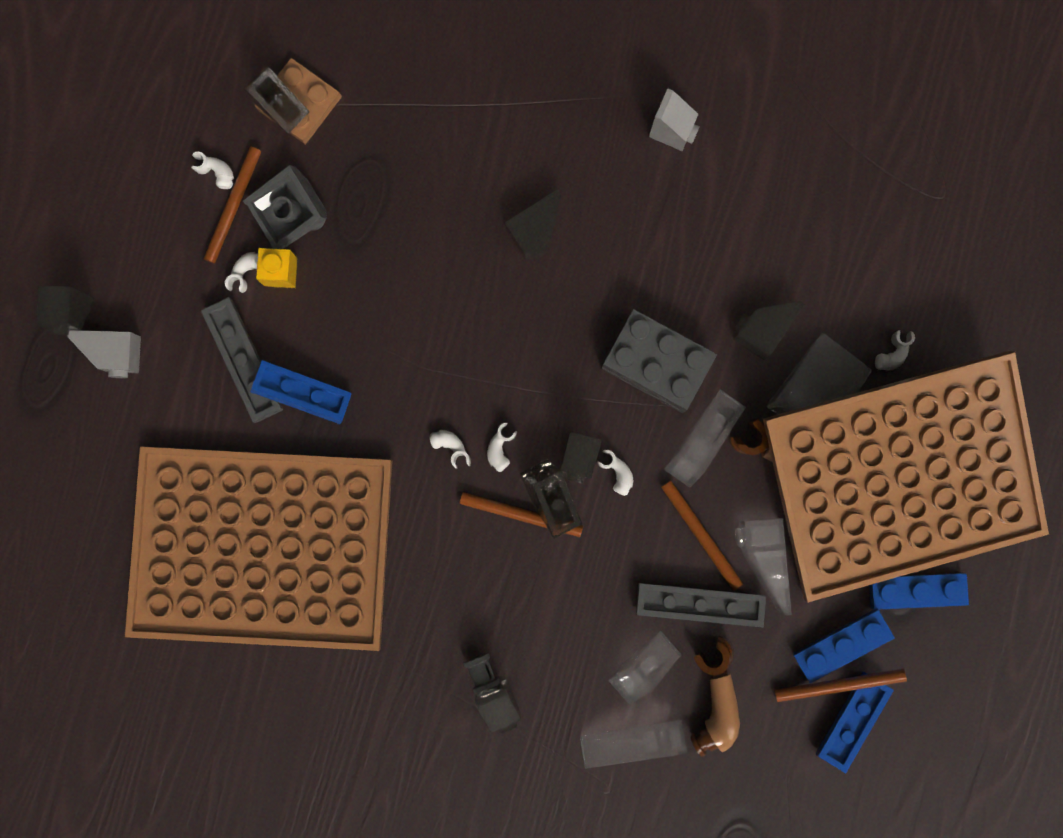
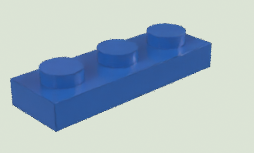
(301, 392)
(920, 591)
(843, 645)
(853, 725)

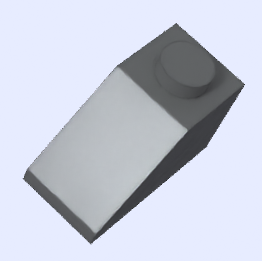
(674, 122)
(109, 350)

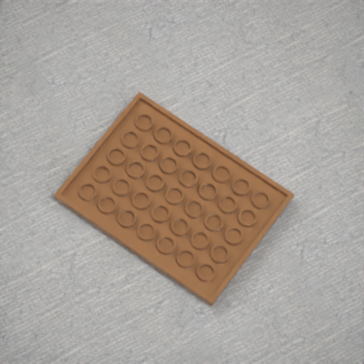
(907, 475)
(259, 548)

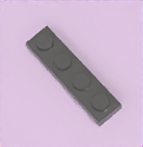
(239, 356)
(701, 605)

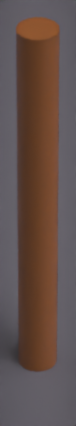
(232, 205)
(509, 511)
(702, 535)
(841, 685)

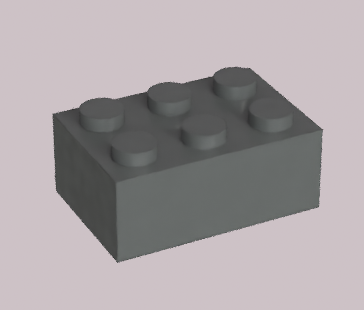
(659, 361)

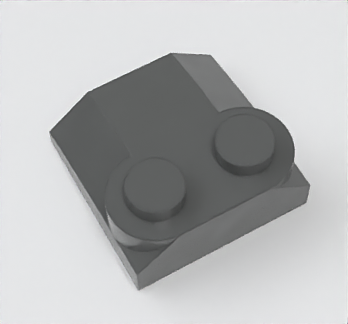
(286, 208)

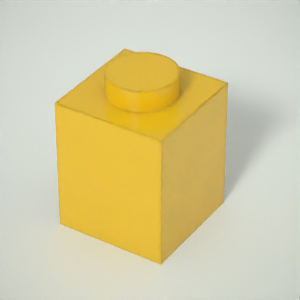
(276, 268)

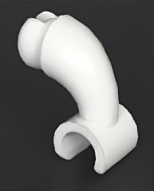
(222, 170)
(244, 263)
(896, 359)
(449, 440)
(495, 451)
(623, 474)

